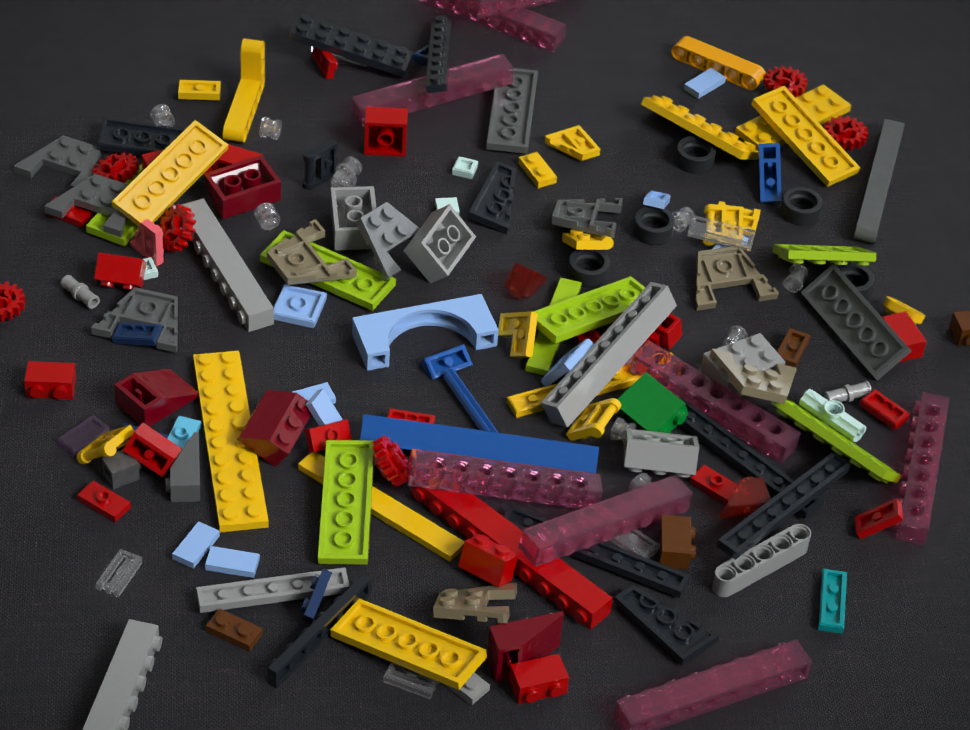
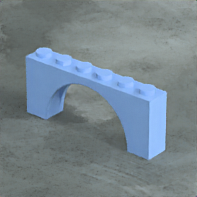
(464, 315)

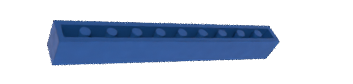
(481, 443)

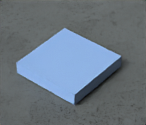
(299, 306)
(567, 362)

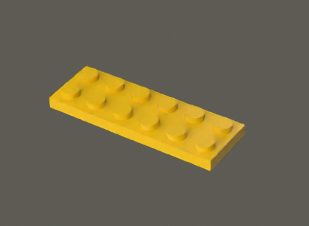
(819, 102)
(697, 125)
(805, 136)
(170, 174)
(409, 643)

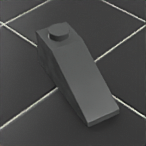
(185, 473)

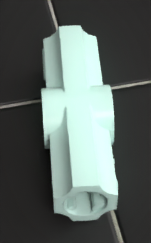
(833, 415)

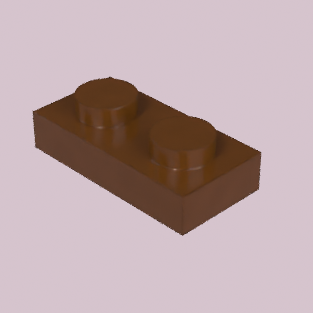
(793, 347)
(234, 630)

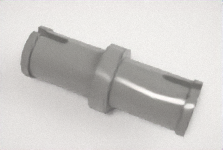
(80, 291)
(849, 393)

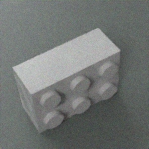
(347, 207)
(440, 243)
(751, 350)
(661, 452)

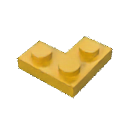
(522, 329)

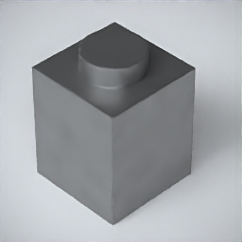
(120, 469)

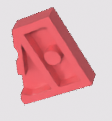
(149, 241)

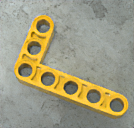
(248, 91)

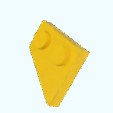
(574, 142)

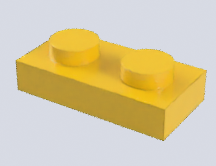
(199, 90)
(537, 170)

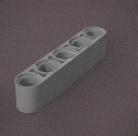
(761, 560)

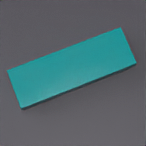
(832, 601)

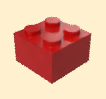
(385, 131)

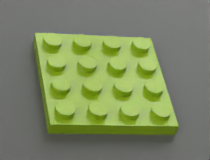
(820, 254)

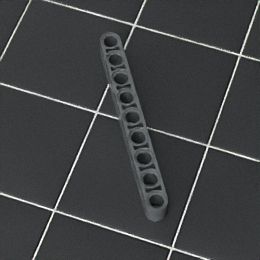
(879, 181)

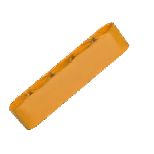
(704, 56)

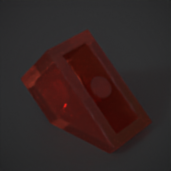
(524, 281)
(746, 498)

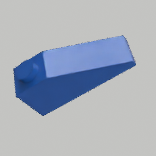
(770, 173)

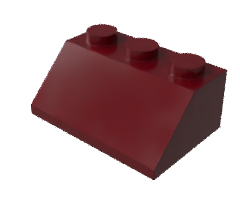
(242, 186)
(275, 425)

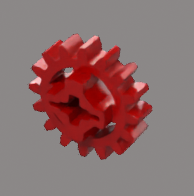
(785, 77)
(847, 132)
(117, 167)
(177, 227)
(7, 306)
(390, 460)

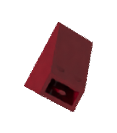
(152, 395)
(522, 642)

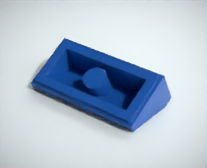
(454, 358)

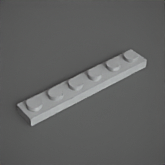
(267, 590)

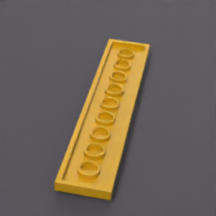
(232, 464)

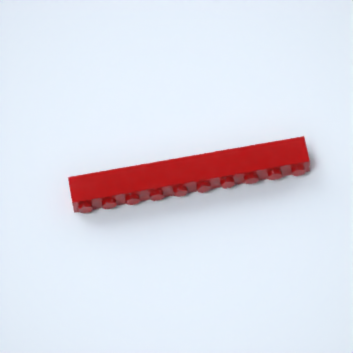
(553, 579)

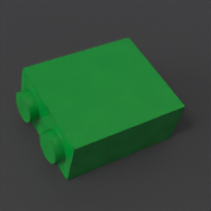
(652, 406)

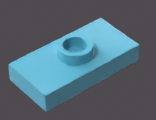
(183, 430)

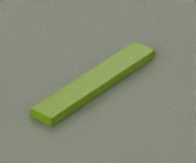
(544, 348)

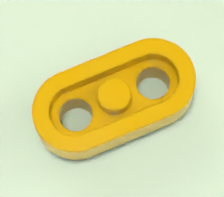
(895, 306)

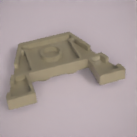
(301, 264)
(726, 269)
(750, 381)
(473, 602)

